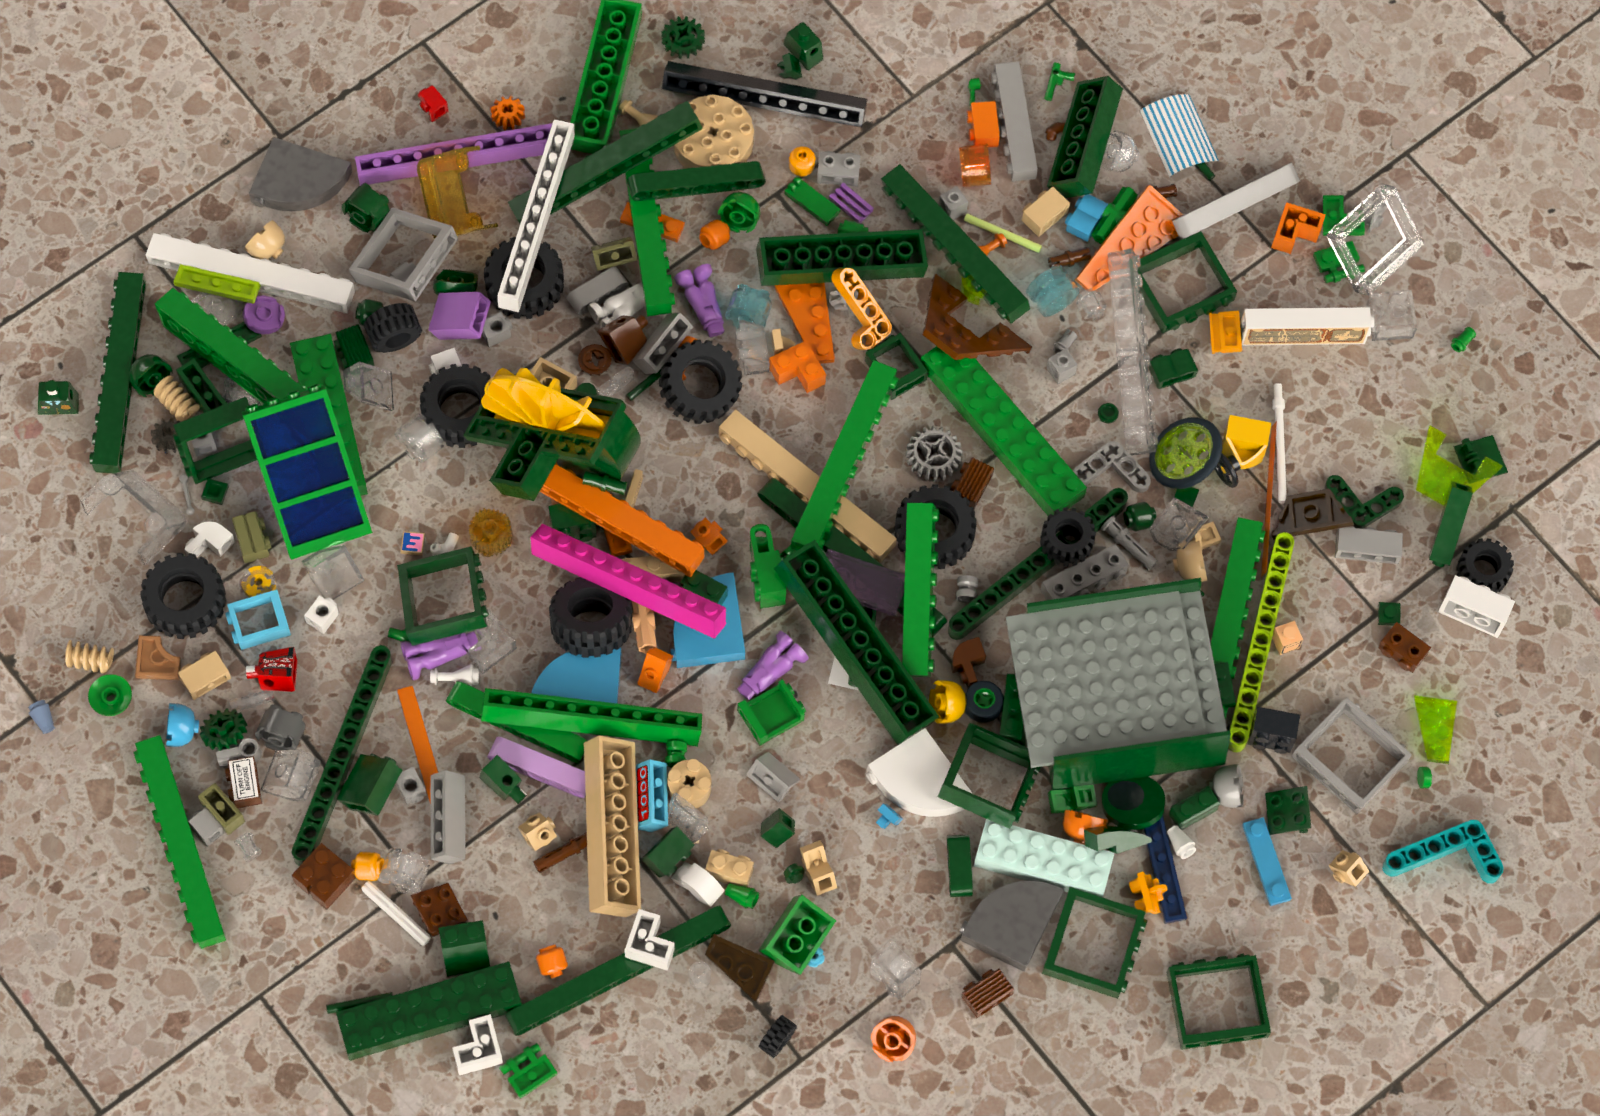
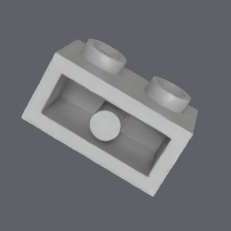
(838, 168)

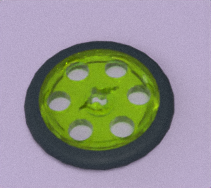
(1201, 467)

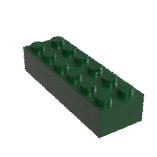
(1085, 137)

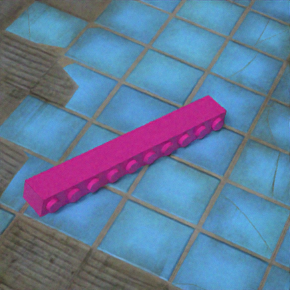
(628, 581)

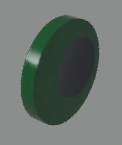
(1133, 802)

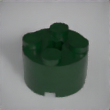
(366, 208)

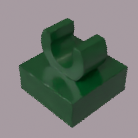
(791, 66)

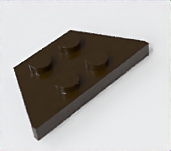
(1311, 514)

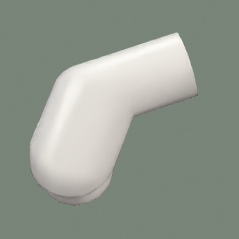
(448, 546)

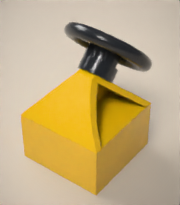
(1242, 447)

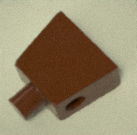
(624, 337)

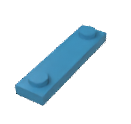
(1266, 861)

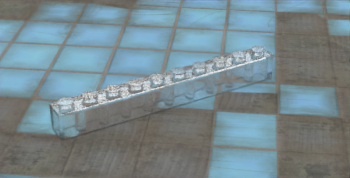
(1131, 352)

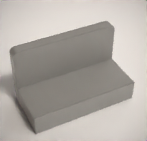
(772, 776)

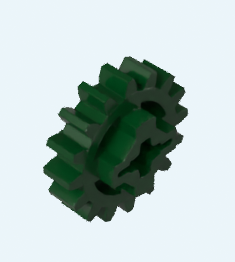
(684, 40)
(223, 729)

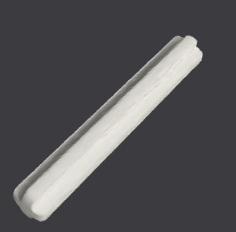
(396, 913)

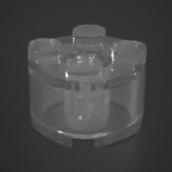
(419, 438)
(404, 871)

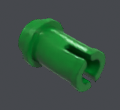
(1459, 343)

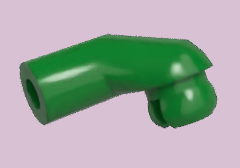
(398, 634)

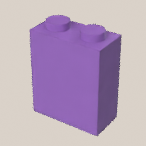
(459, 315)

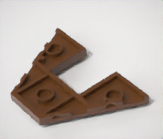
(954, 337)

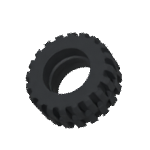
(535, 299)
(714, 359)
(440, 388)
(951, 506)
(179, 570)
(589, 637)

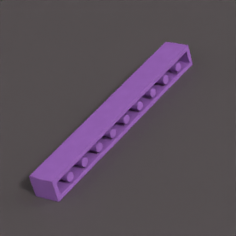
(493, 149)

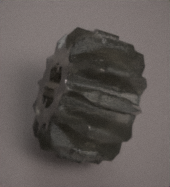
(165, 429)

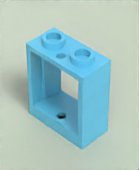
(262, 636)

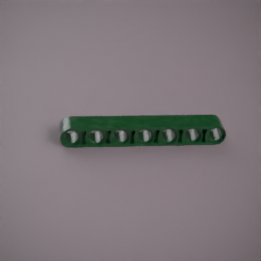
(696, 181)

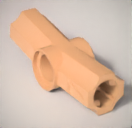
(644, 627)

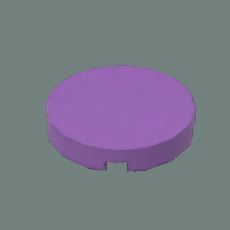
(264, 315)

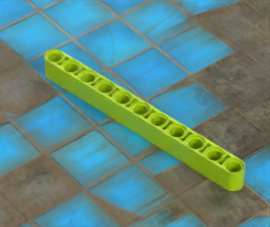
(1263, 632)

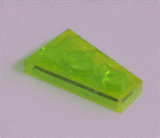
(1436, 725)

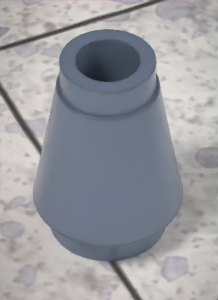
(42, 716)

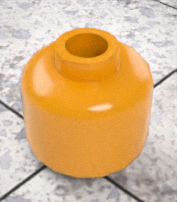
(802, 161)
(367, 866)

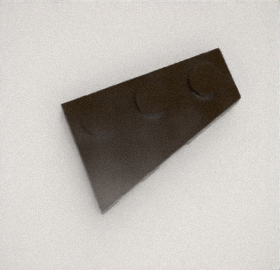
(740, 965)

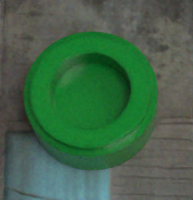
(1424, 777)

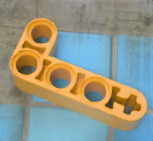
(858, 306)

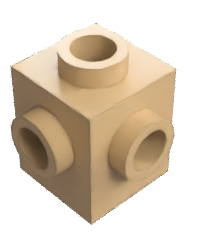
(538, 831)
(1348, 868)

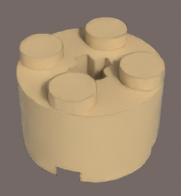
(690, 772)

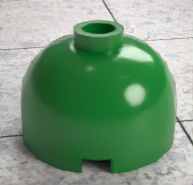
(740, 212)

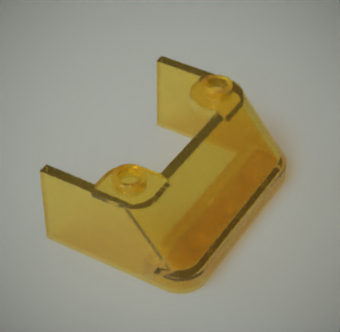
(444, 191)

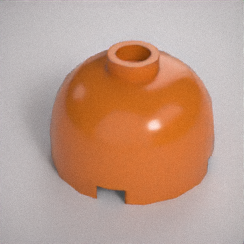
(1076, 822)
(893, 1038)

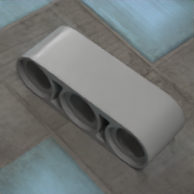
(597, 290)

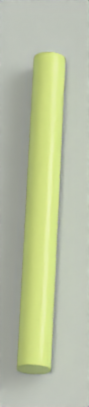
(1008, 235)

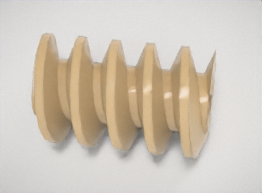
(174, 400)
(88, 658)

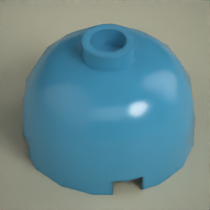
(180, 725)

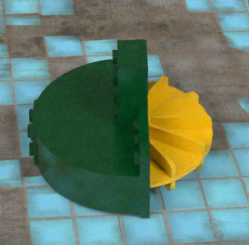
(550, 427)

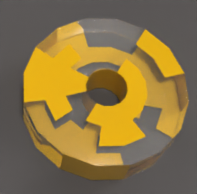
(255, 574)

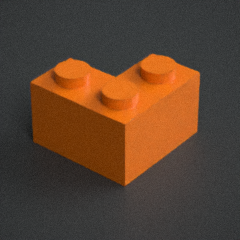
(1297, 223)
(798, 362)

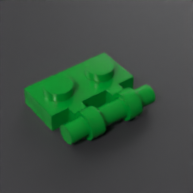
(1328, 261)
(532, 1075)

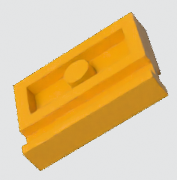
(1225, 332)

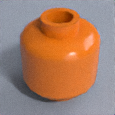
(714, 234)
(551, 961)

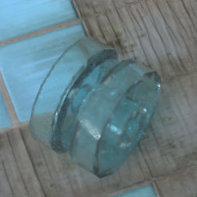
(1052, 291)

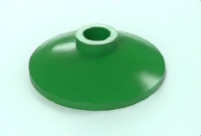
(107, 686)

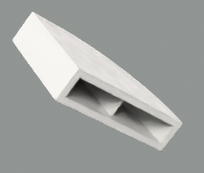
(914, 775)

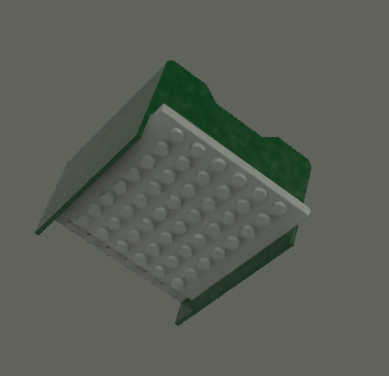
(1120, 684)

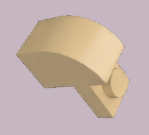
(817, 868)

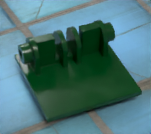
(1474, 452)
(1288, 810)

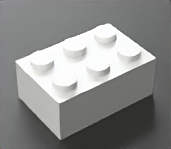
(1476, 606)

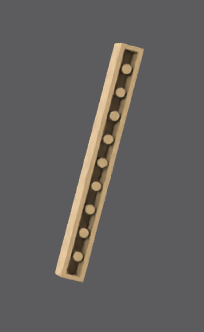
(797, 477)

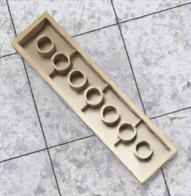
(612, 826)

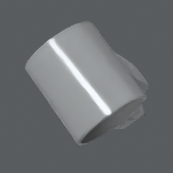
(238, 752)

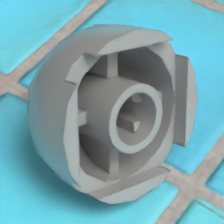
(1228, 786)

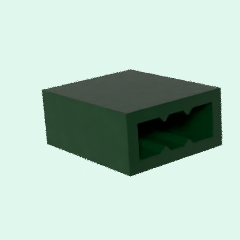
(369, 784)

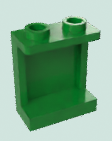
(772, 712)

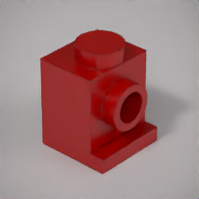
(433, 103)

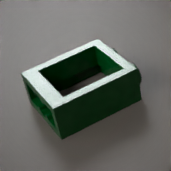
(908, 381)

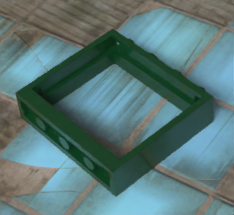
(1193, 312)
(207, 423)
(449, 626)
(1004, 748)
(1084, 980)
(1223, 1036)

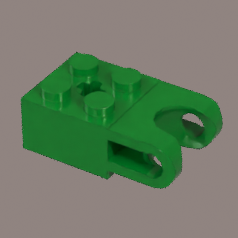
(768, 586)

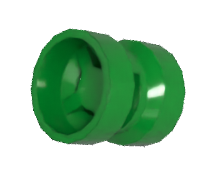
(675, 752)

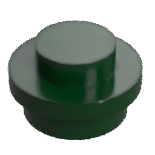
(1108, 413)
(794, 873)

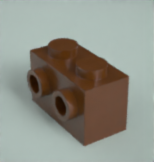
(1404, 647)

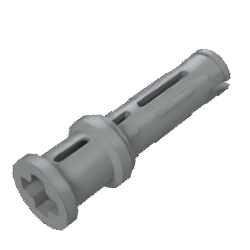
(1122, 537)

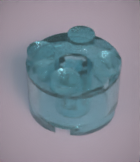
(749, 305)

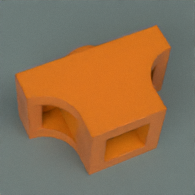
(654, 669)

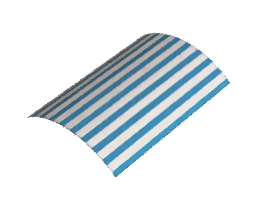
(1178, 133)

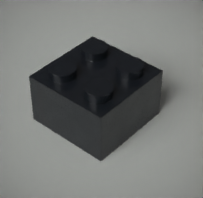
(1274, 730)

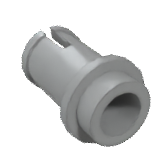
(1065, 341)

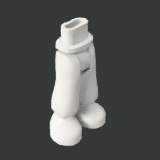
(624, 303)

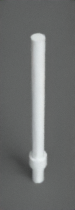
(1278, 405)

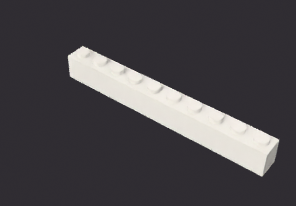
(536, 216)
(273, 278)

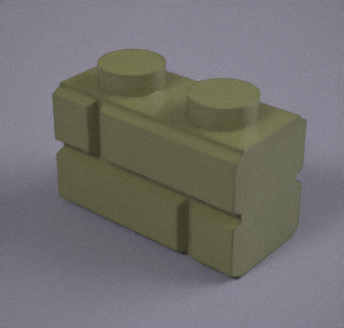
(614, 253)
(250, 536)
(221, 808)

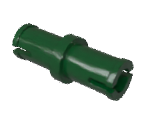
(604, 483)

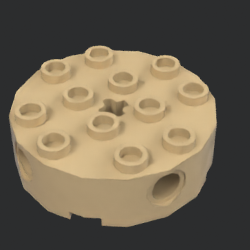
(725, 134)

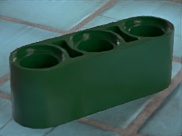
(959, 866)

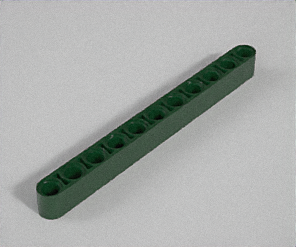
(792, 508)
(1030, 569)
(342, 744)
(611, 974)

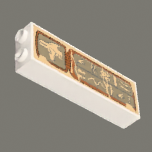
(1306, 326)

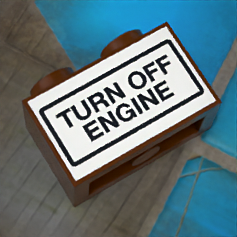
(244, 782)

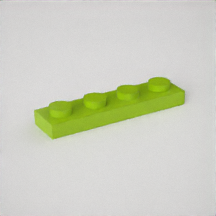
(217, 284)

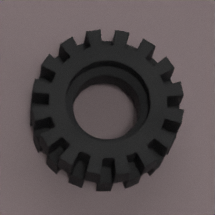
(777, 1036)

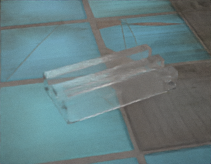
(616, 383)

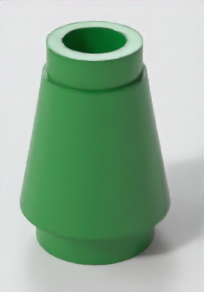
(742, 895)

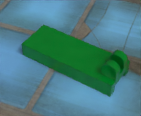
(812, 201)

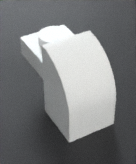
(212, 536)
(699, 883)

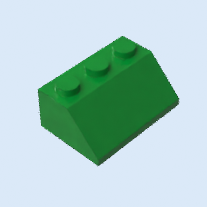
(797, 934)

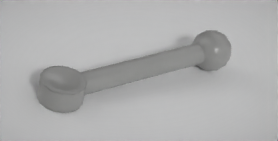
(184, 479)

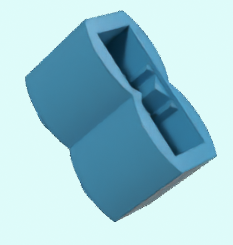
(1085, 217)

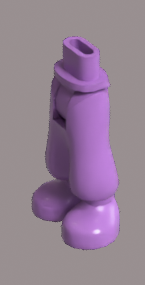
(702, 298)
(436, 652)
(772, 666)

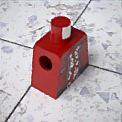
(275, 670)

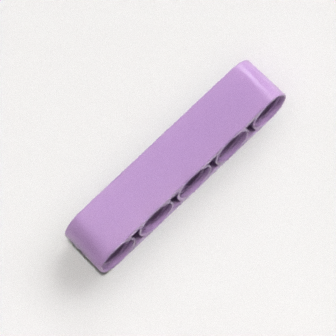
(540, 766)

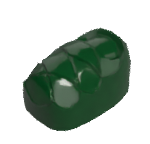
(455, 281)

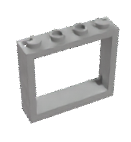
(425, 268)
(1333, 782)

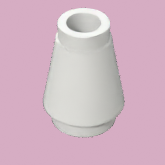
(1181, 842)

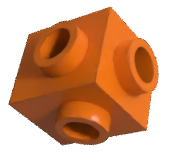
(709, 535)

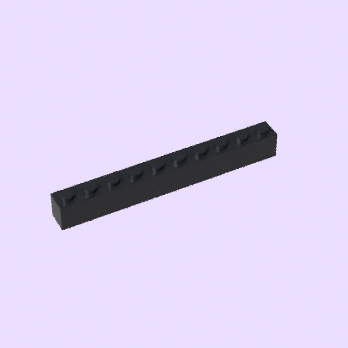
(765, 93)

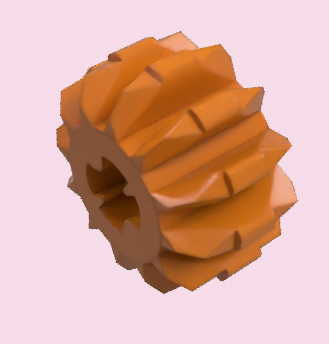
(507, 112)

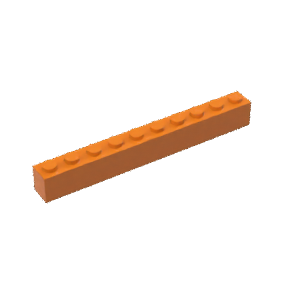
(624, 520)

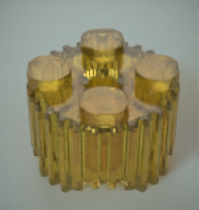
(492, 542)

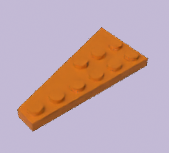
(1142, 229)
(810, 315)

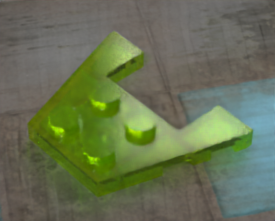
(1438, 472)

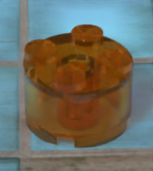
(975, 165)

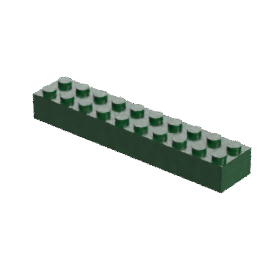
(856, 642)

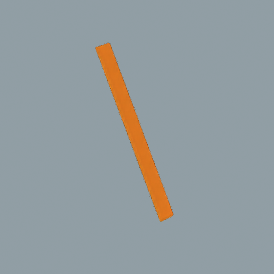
(1268, 498)
(418, 735)

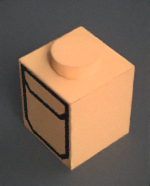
(1287, 637)

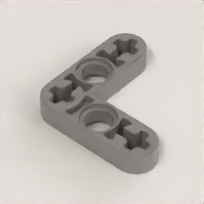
(1115, 461)

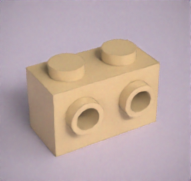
(1045, 211)
(204, 675)
(729, 868)

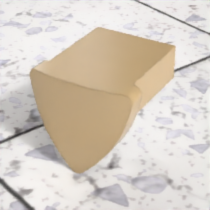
(779, 342)
(1208, 535)

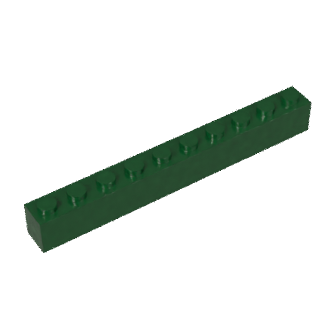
(618, 157)
(955, 244)
(117, 388)

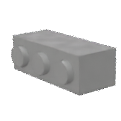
(662, 343)
(1369, 545)

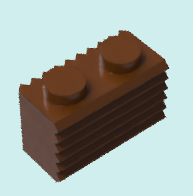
(973, 481)
(987, 992)

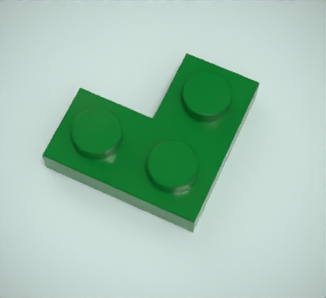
(1334, 209)

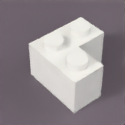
(645, 946)
(483, 1051)

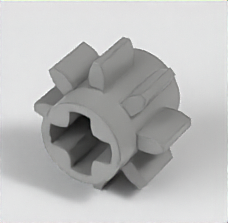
(837, 300)

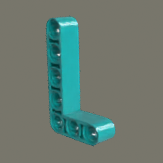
(1445, 848)

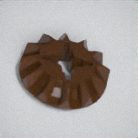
(599, 352)

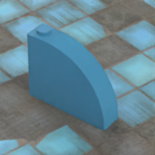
(697, 649)
(582, 677)

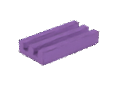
(839, 192)

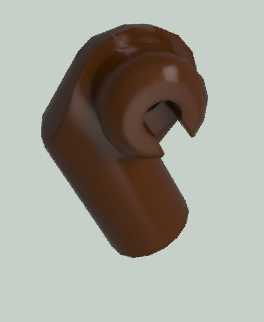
(1053, 130)

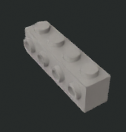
(1087, 576)
(448, 817)

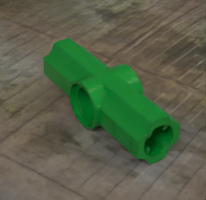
(1113, 213)

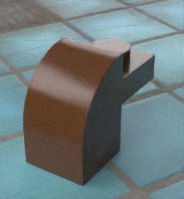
(965, 657)

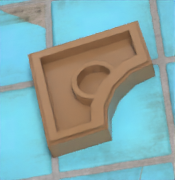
(154, 661)

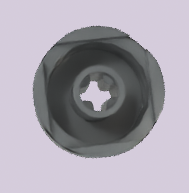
(280, 728)

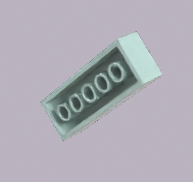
(1043, 858)

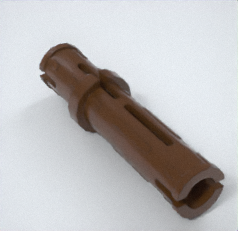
(570, 848)

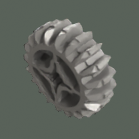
(922, 442)

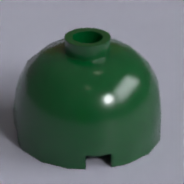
(147, 373)

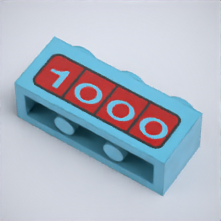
(652, 795)

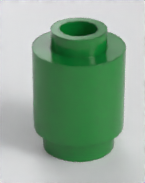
(851, 227)

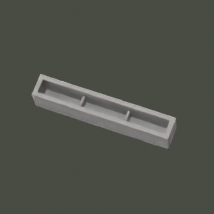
(1015, 121)

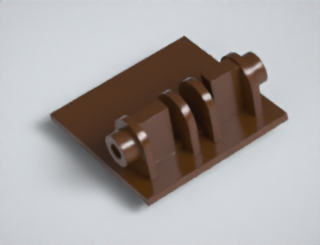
(438, 908)

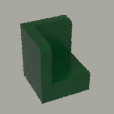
(777, 828)

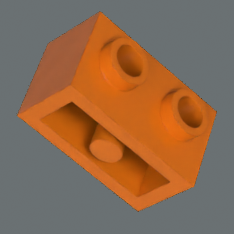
(983, 123)

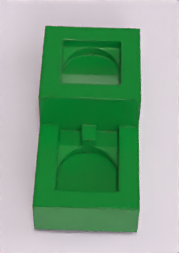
(1072, 799)

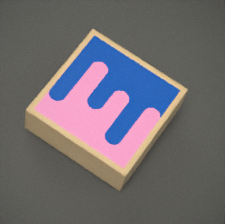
(412, 543)

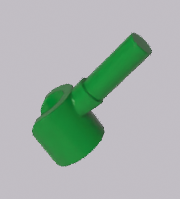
(974, 84)

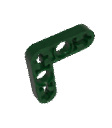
(1359, 508)

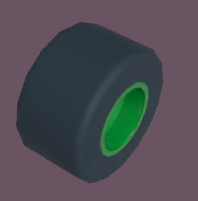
(986, 694)

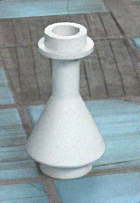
(467, 675)

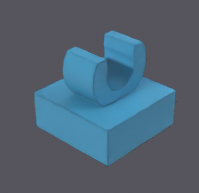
(888, 816)

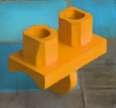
(1150, 890)

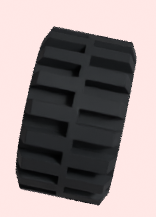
(392, 327)
(1071, 521)
(1491, 553)

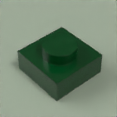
(1389, 613)

